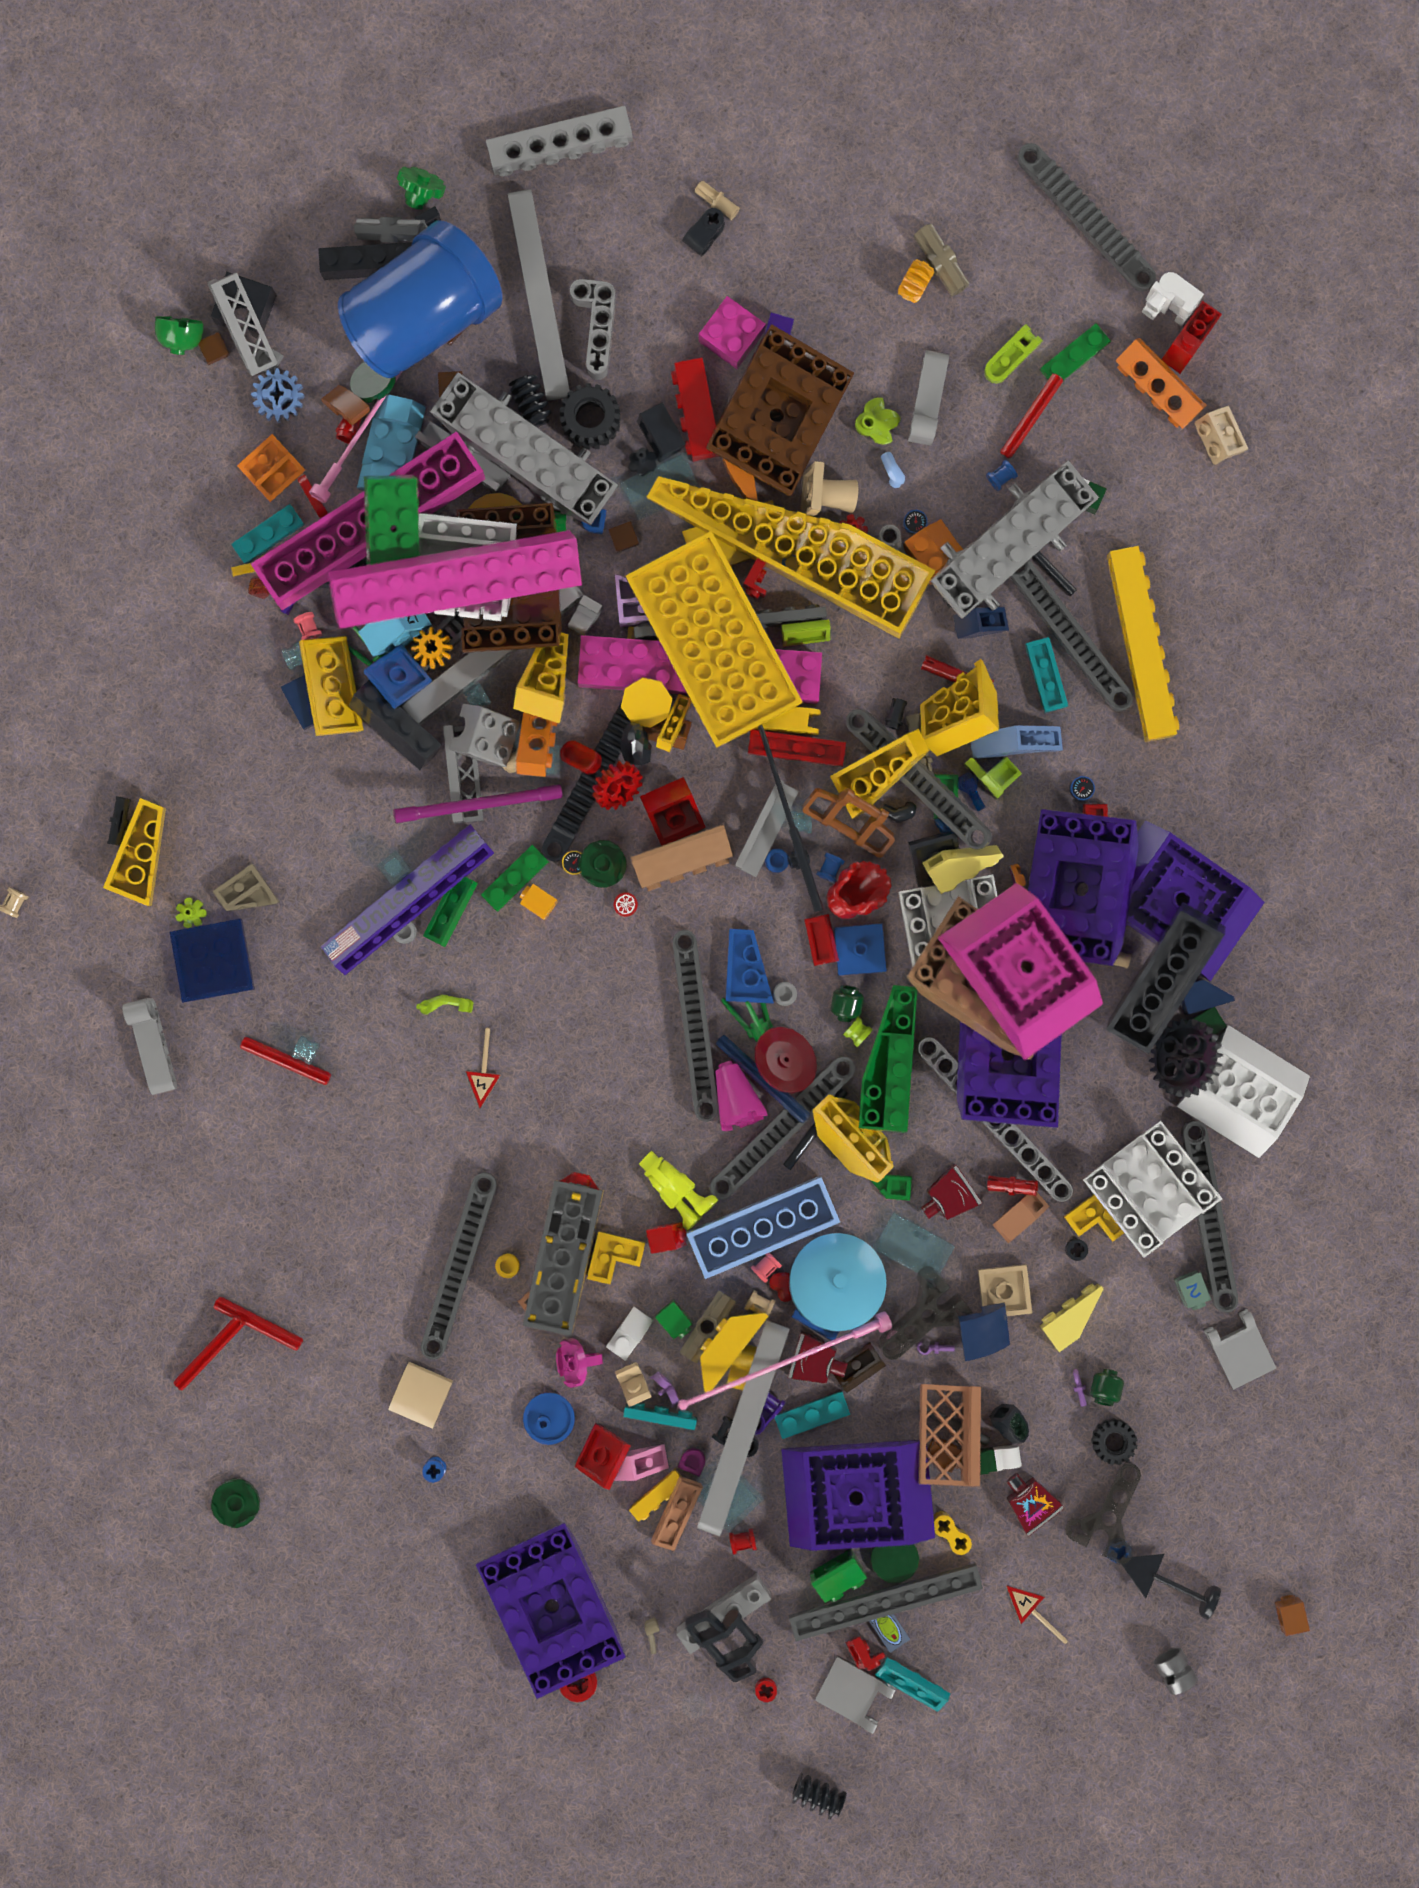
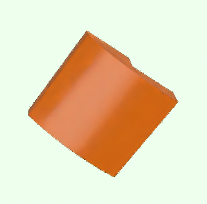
(271, 467)

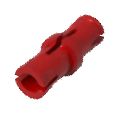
(1012, 1185)

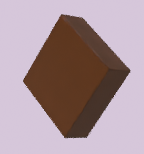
(213, 348)
(623, 537)

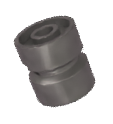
(1177, 1674)

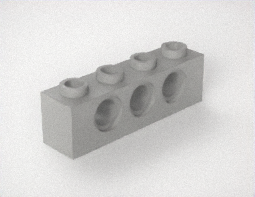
(744, 1597)

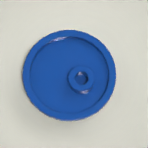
(549, 1418)

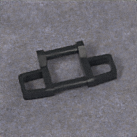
(722, 1630)

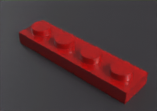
(798, 748)

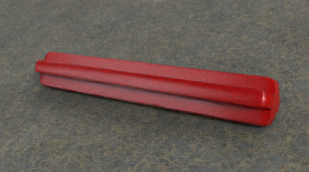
(1031, 416)
(285, 1060)
(259, 1323)
(209, 1352)

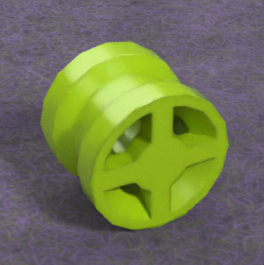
(857, 1031)

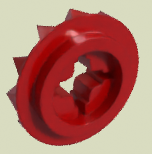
(588, 1688)

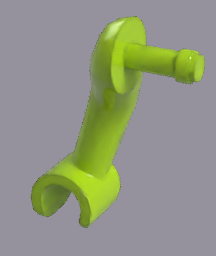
(429, 1005)

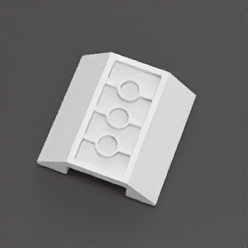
(926, 908)
(1250, 1095)
(1152, 1188)

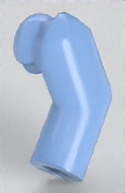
(894, 472)

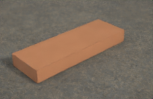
(676, 1513)

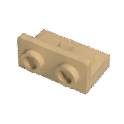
(1220, 435)

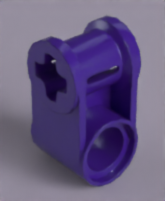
(769, 1412)

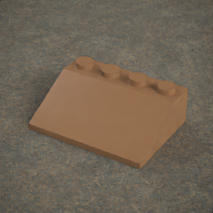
(682, 857)

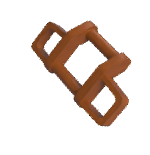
(876, 820)

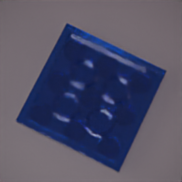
(212, 960)

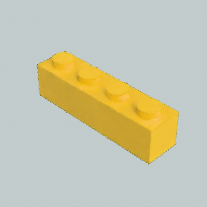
(674, 723)
(656, 1495)

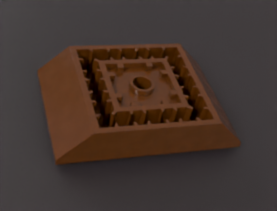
(799, 386)

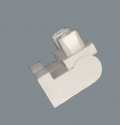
(1172, 294)

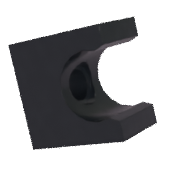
(260, 296)

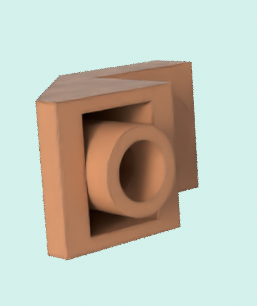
(1020, 1216)

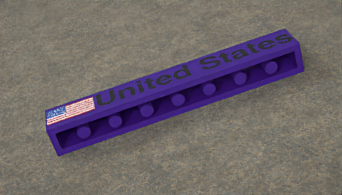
(407, 900)

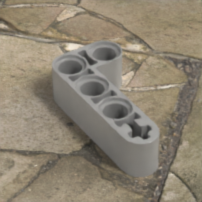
(597, 330)
(928, 398)
(151, 1044)

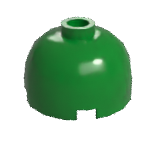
(178, 333)

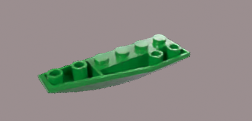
(889, 1067)

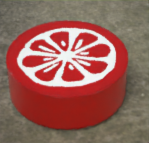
(625, 904)

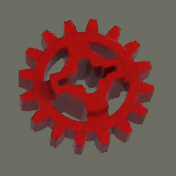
(617, 785)

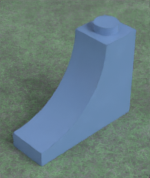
(1017, 741)

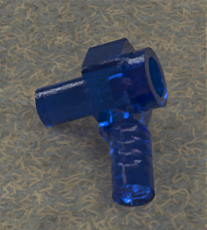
(968, 784)

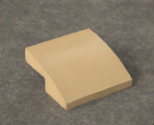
(420, 1395)

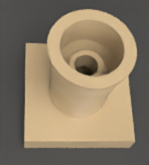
(827, 493)

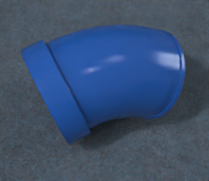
(420, 300)

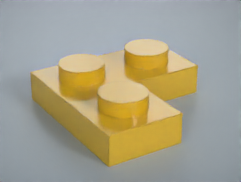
(1090, 1213)
(610, 1249)

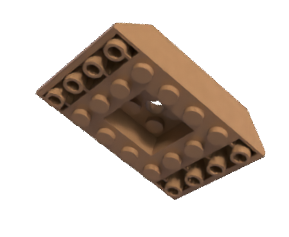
(945, 985)

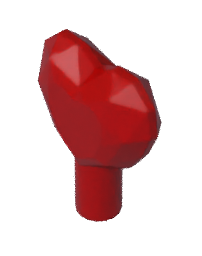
(780, 1283)

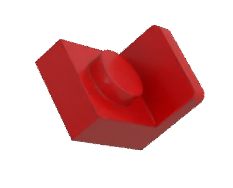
(755, 575)
(860, 1652)

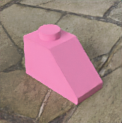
(643, 1463)

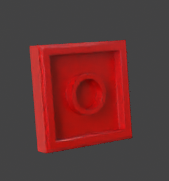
(602, 1456)

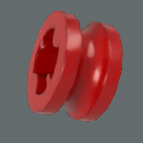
(763, 1697)

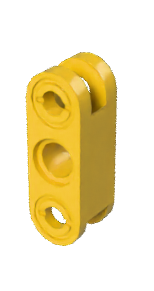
(793, 721)

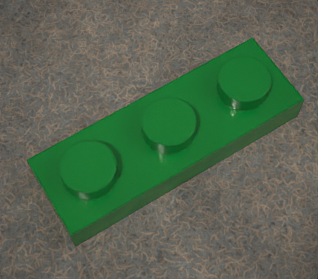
(1077, 353)
(514, 878)
(449, 912)

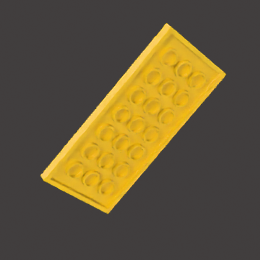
(713, 639)

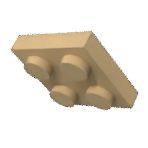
(1006, 1285)

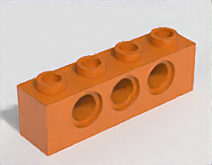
(1191, 403)
(535, 761)

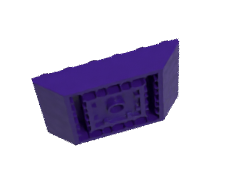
(1093, 852)
(1173, 867)
(1007, 1090)
(886, 1473)
(557, 1644)

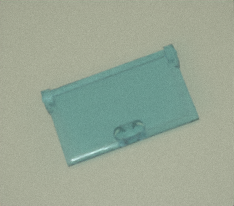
(639, 486)
(911, 1250)

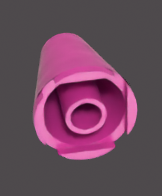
(736, 1098)

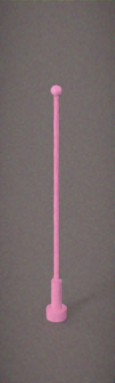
(321, 491)
(881, 1322)

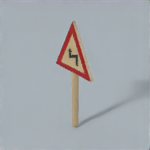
(483, 1082)
(1025, 1604)

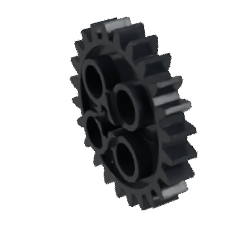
(1185, 1079)

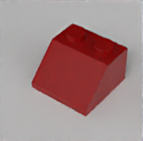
(672, 811)

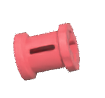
(307, 626)
(766, 1267)

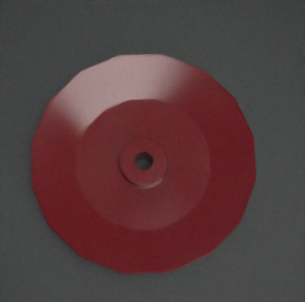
(785, 1060)

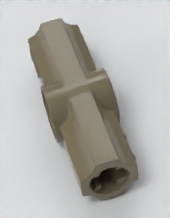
(941, 259)
(716, 1311)

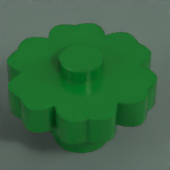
(420, 186)

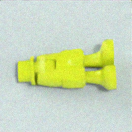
(674, 1187)

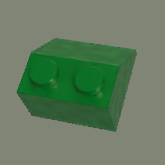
(838, 1576)

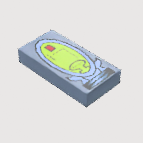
(890, 1632)

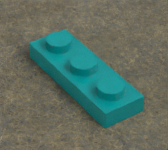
(267, 534)
(1046, 675)
(812, 1414)
(661, 1416)
(912, 1684)

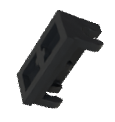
(660, 432)

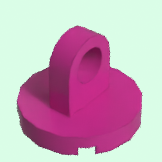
(573, 1362)

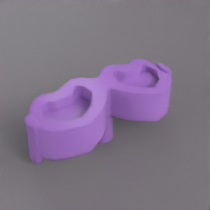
(667, 1387)

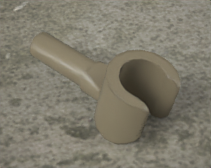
(651, 1627)

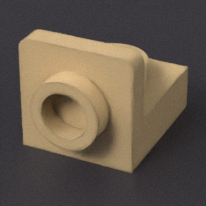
(633, 1384)

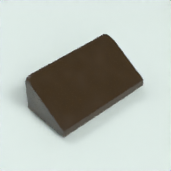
(860, 1367)

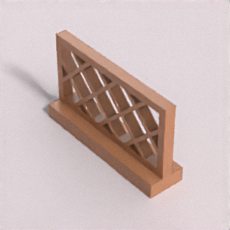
(969, 1435)

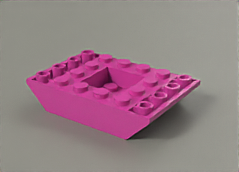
(990, 952)

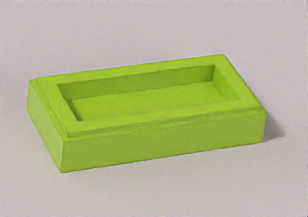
(805, 632)
(978, 772)
(1001, 776)

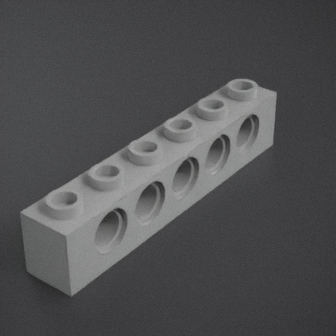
(566, 130)

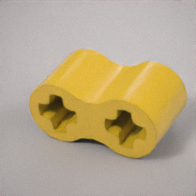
(742, 1366)
(951, 1532)

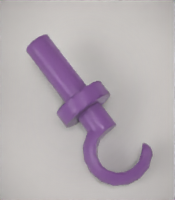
(936, 1348)
(1079, 1387)

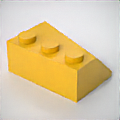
(960, 711)

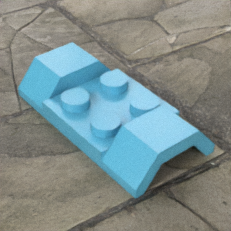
(391, 437)

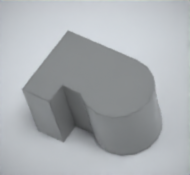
(585, 616)

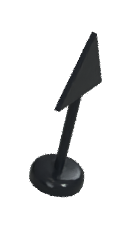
(1144, 1571)

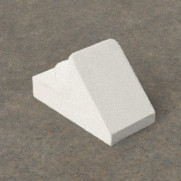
(629, 1333)

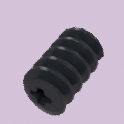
(529, 400)
(818, 1796)

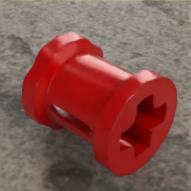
(742, 1541)

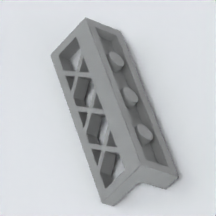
(234, 328)
(494, 475)
(454, 776)
(765, 831)

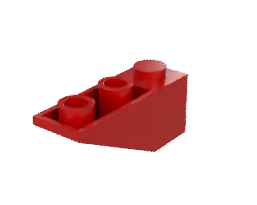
(1191, 337)

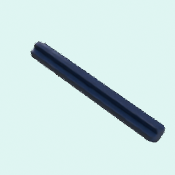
(750, 1068)

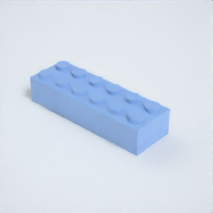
(763, 1227)

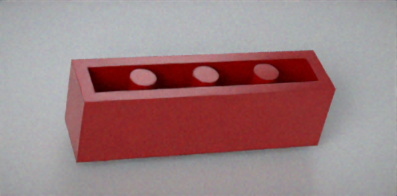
(696, 407)

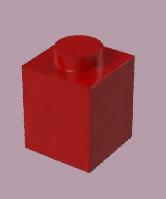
(666, 1237)

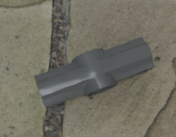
(388, 229)

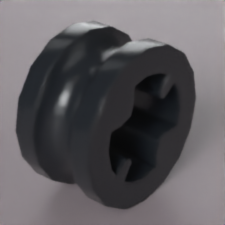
(1082, 1254)

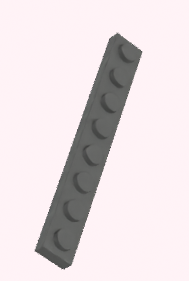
(766, 617)
(885, 1602)

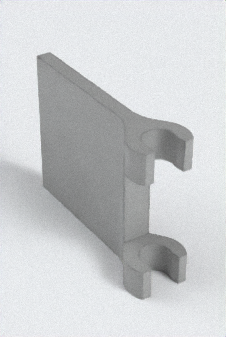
(1241, 1352)
(852, 1692)

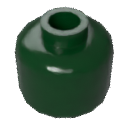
(847, 1003)
(1107, 1387)

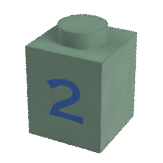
(1192, 1290)

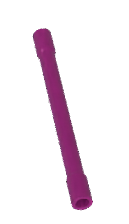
(414, 813)

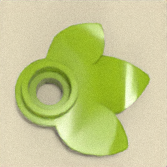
(881, 421)

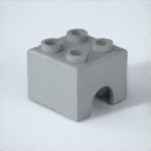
(486, 735)

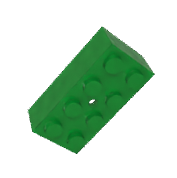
(391, 502)

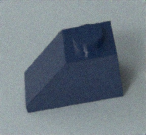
(981, 623)
(1204, 996)

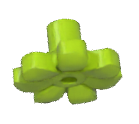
(195, 912)

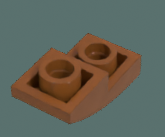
(345, 403)

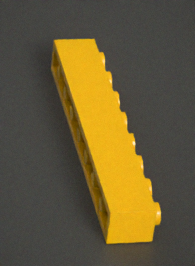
(1142, 643)

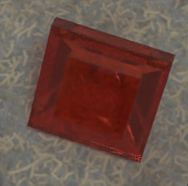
(257, 588)

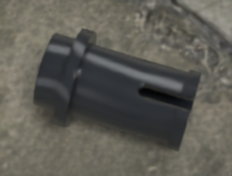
(895, 714)

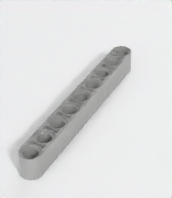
(539, 294)
(468, 672)
(999, 1130)
(742, 1430)

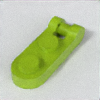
(1011, 355)

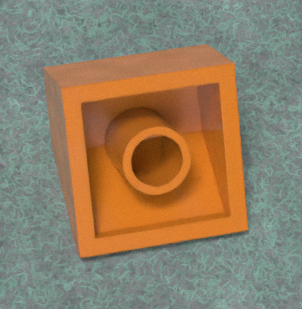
(926, 546)

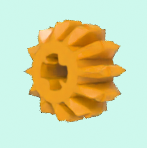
(915, 281)
(423, 652)

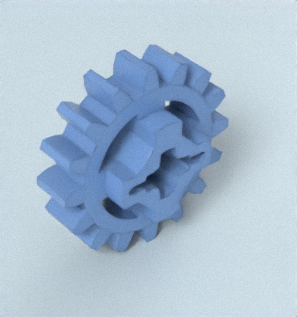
(267, 395)

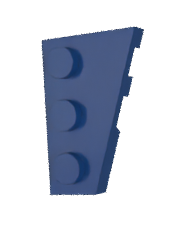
(746, 970)

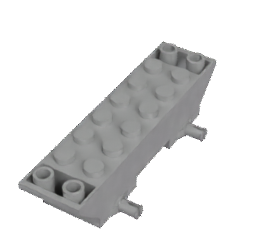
(523, 450)
(1013, 539)

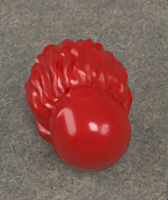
(859, 890)

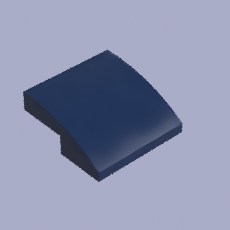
(298, 698)
(984, 1331)

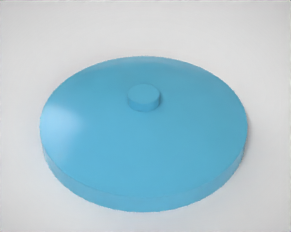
(837, 1282)

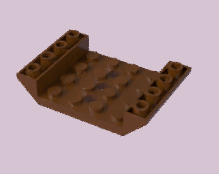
(531, 618)

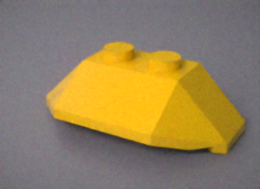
(858, 1149)
(727, 1346)

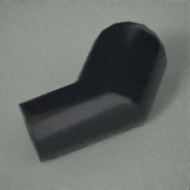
(901, 814)

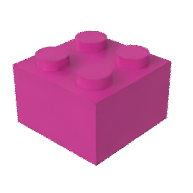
(732, 332)

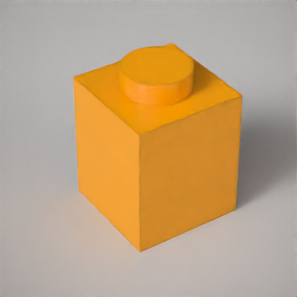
(537, 901)

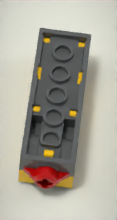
(563, 1254)

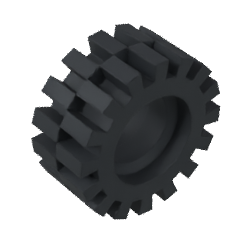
(1124, 1452)

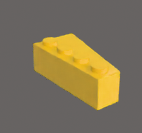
(543, 682)
(881, 769)
(138, 856)

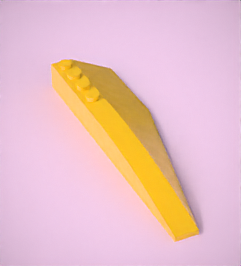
(836, 557)

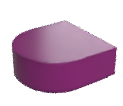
(692, 1461)

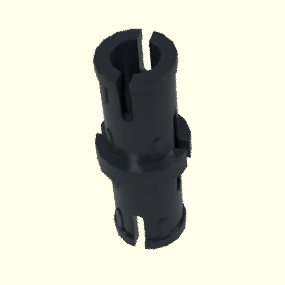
(119, 821)

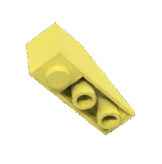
(956, 865)
(1070, 1322)

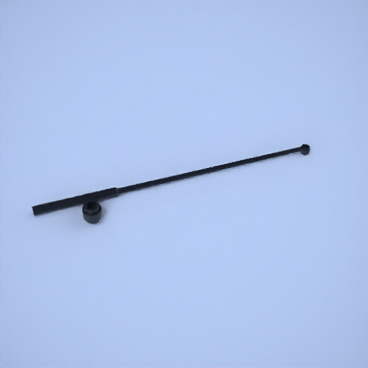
(799, 858)

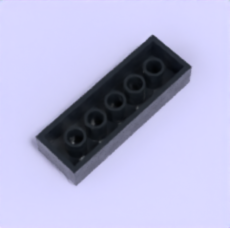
(1166, 977)

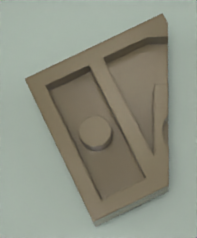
(245, 891)

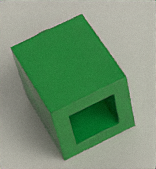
(674, 1320)

